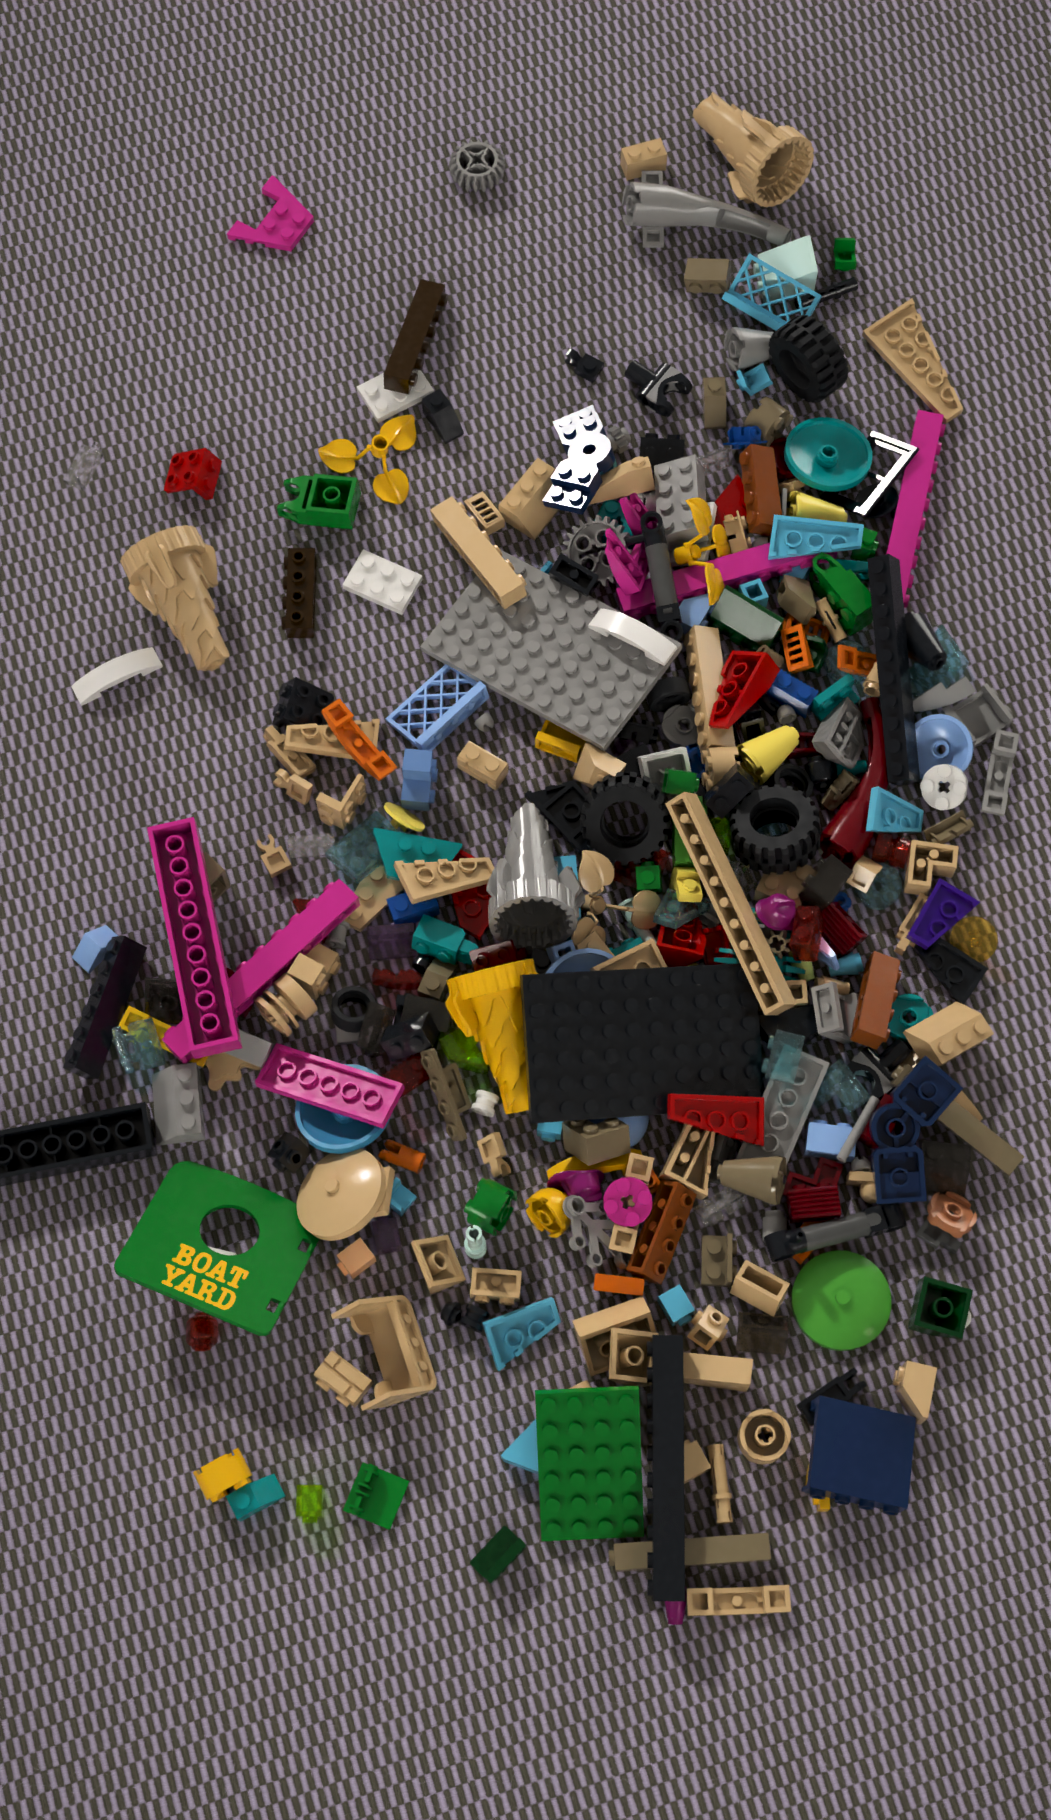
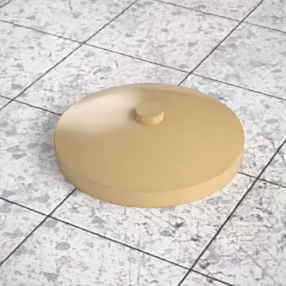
(341, 1194)

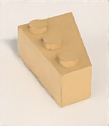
(690, 1160)

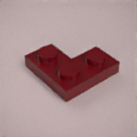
(825, 1172)

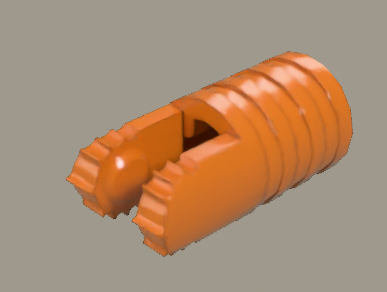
(403, 1156)

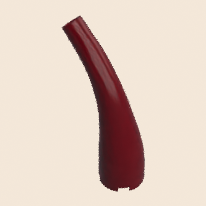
(846, 832)

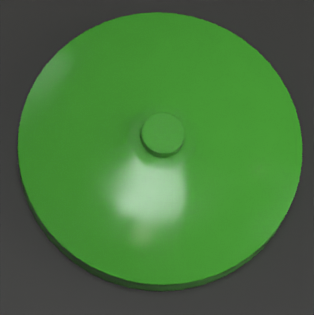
(841, 1300)

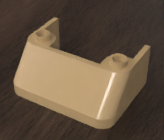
(397, 1347)

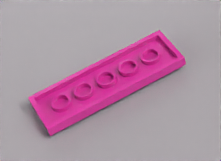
(330, 1085)

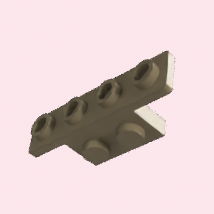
(449, 1091)

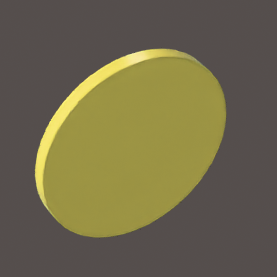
(403, 818)

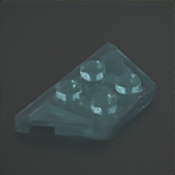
(955, 665)

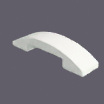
(634, 633)
(115, 672)

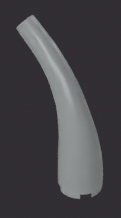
(673, 207)

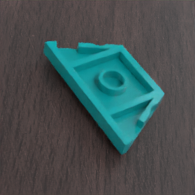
(408, 847)

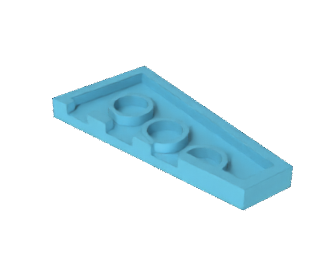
(809, 536)

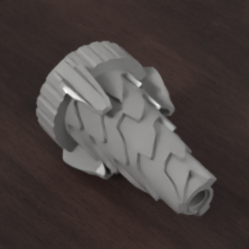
(526, 893)

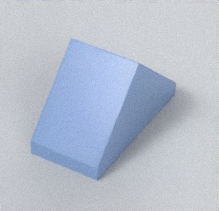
(93, 948)

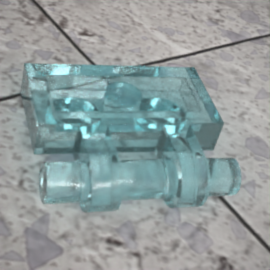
(145, 1042)

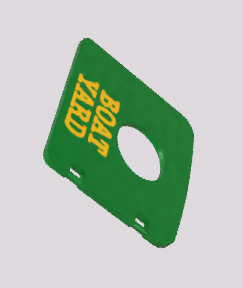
(174, 1261)

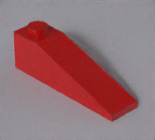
(744, 681)
(683, 944)

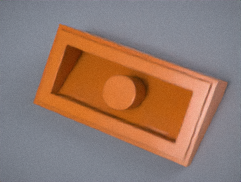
(618, 1284)

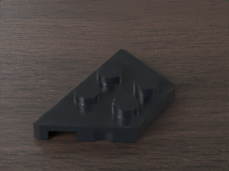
(562, 809)

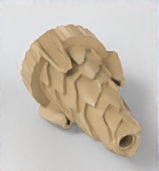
(766, 158)
(172, 579)

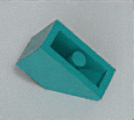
(255, 1497)

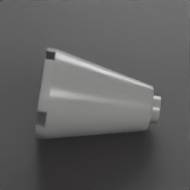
(746, 347)

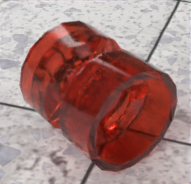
(890, 850)

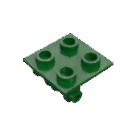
(376, 1495)

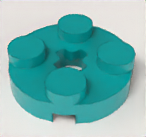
(907, 1004)

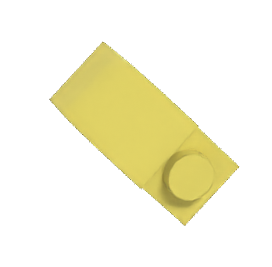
(686, 883)

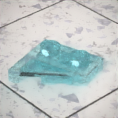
(675, 913)

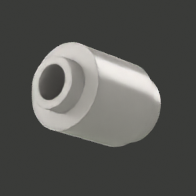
(773, 1222)

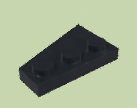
(952, 968)

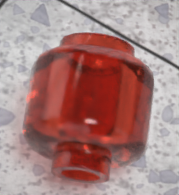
(202, 1332)

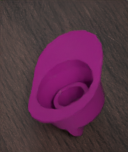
(776, 912)
(579, 1183)

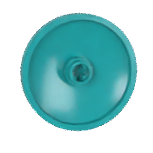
(828, 454)

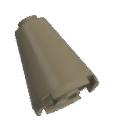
(755, 1177)

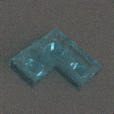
(843, 1083)

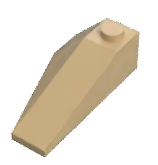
(625, 479)

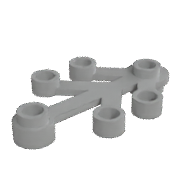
(594, 1230)

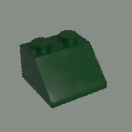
(940, 1308)

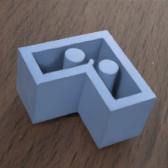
(419, 773)

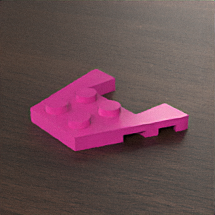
(282, 225)

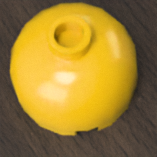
(547, 1212)

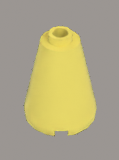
(814, 508)
(767, 752)

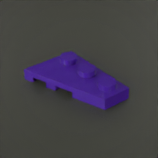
(940, 913)

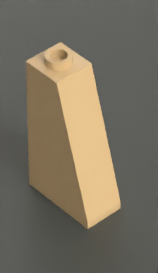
(717, 1371)

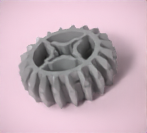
(477, 172)

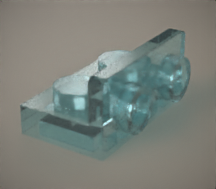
(784, 1056)

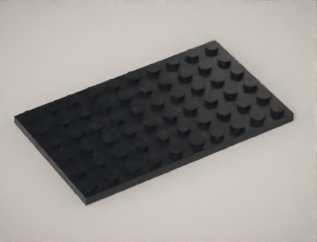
(634, 1036)

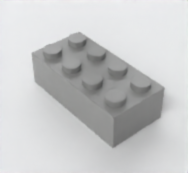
(673, 486)

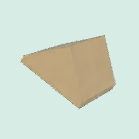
(438, 1263)

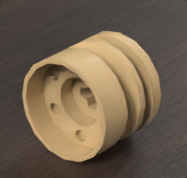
(285, 1005)

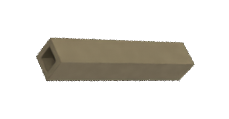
(972, 1132)
(698, 1551)

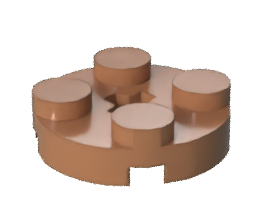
(956, 1224)

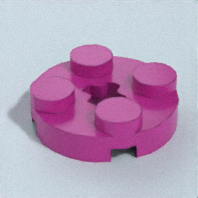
(631, 1215)

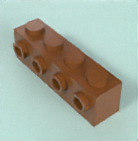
(760, 488)
(875, 1000)
(661, 1232)

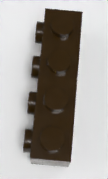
(300, 594)

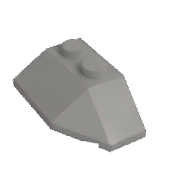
(841, 735)

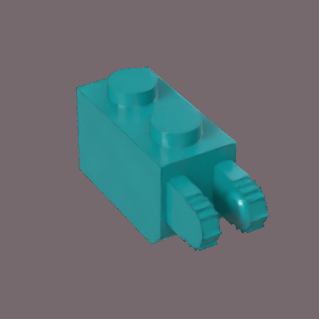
(442, 941)

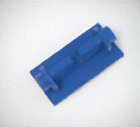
(744, 436)

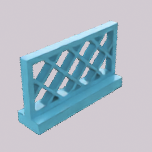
(757, 311)

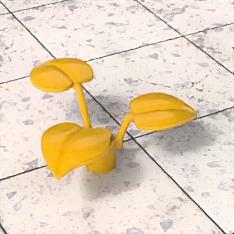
(392, 485)
(690, 553)

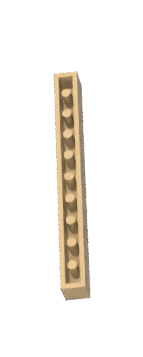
(730, 904)

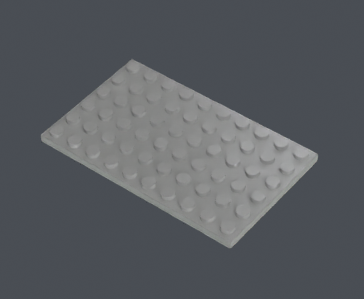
(547, 655)

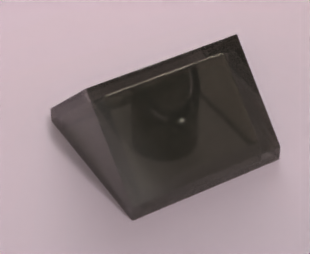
(163, 1000)

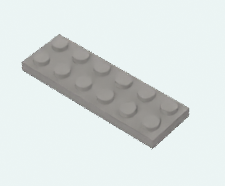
(787, 1109)

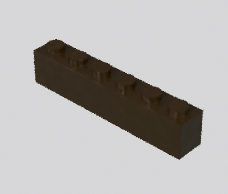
(415, 337)

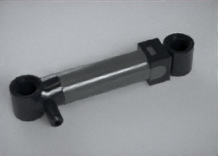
(660, 573)
(866, 1224)

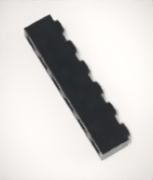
(104, 1007)

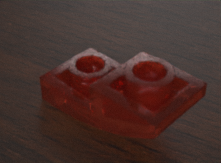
(404, 981)

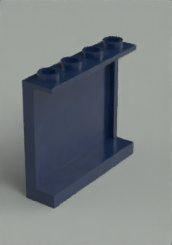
(860, 1455)

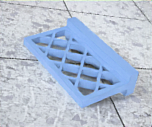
(452, 716)

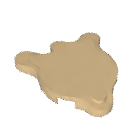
(225, 1068)

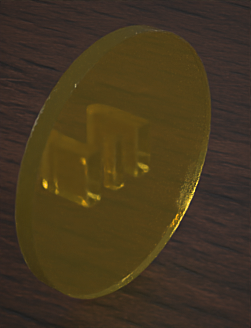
(975, 937)

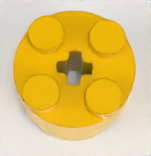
(223, 1474)

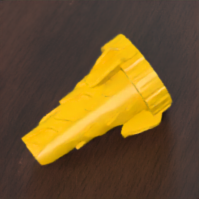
(490, 1009)

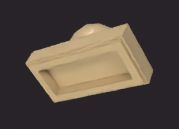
(866, 1183)

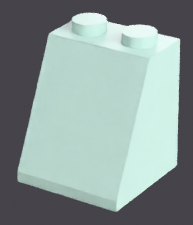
(792, 259)

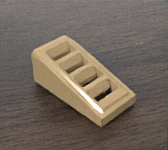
(491, 526)

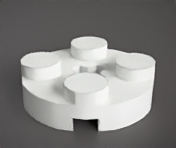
(957, 787)

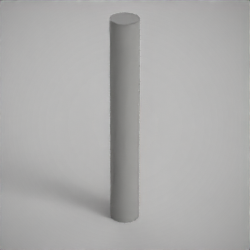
(857, 1129)

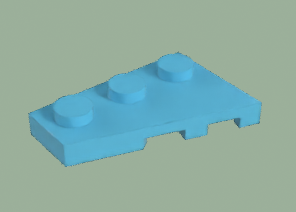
(892, 813)
(518, 1329)

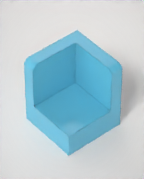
(401, 1198)

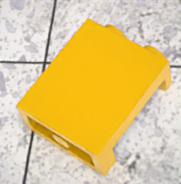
(559, 742)

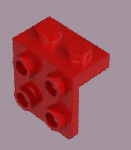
(194, 471)

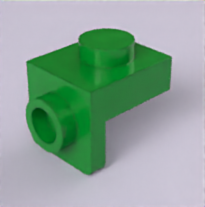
(844, 254)

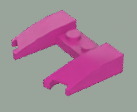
(629, 569)

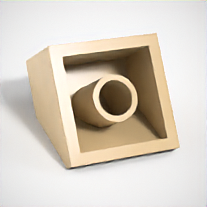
(915, 1388)

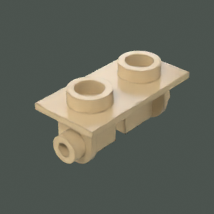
(736, 527)

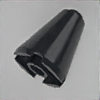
(923, 642)

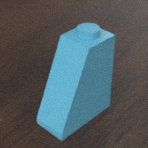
(523, 1450)

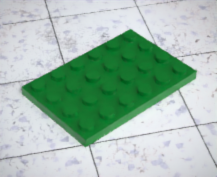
(589, 1463)

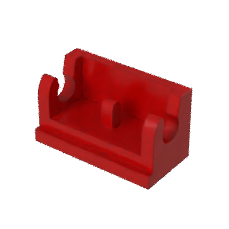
(716, 939)

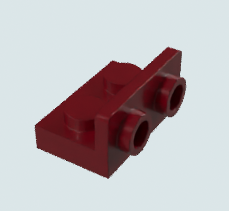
(496, 955)

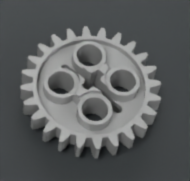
(593, 532)

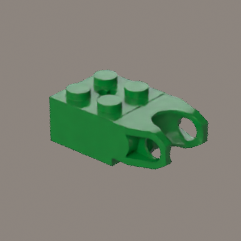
(322, 500)
(844, 594)

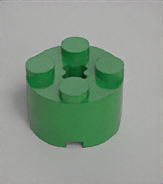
(490, 1206)

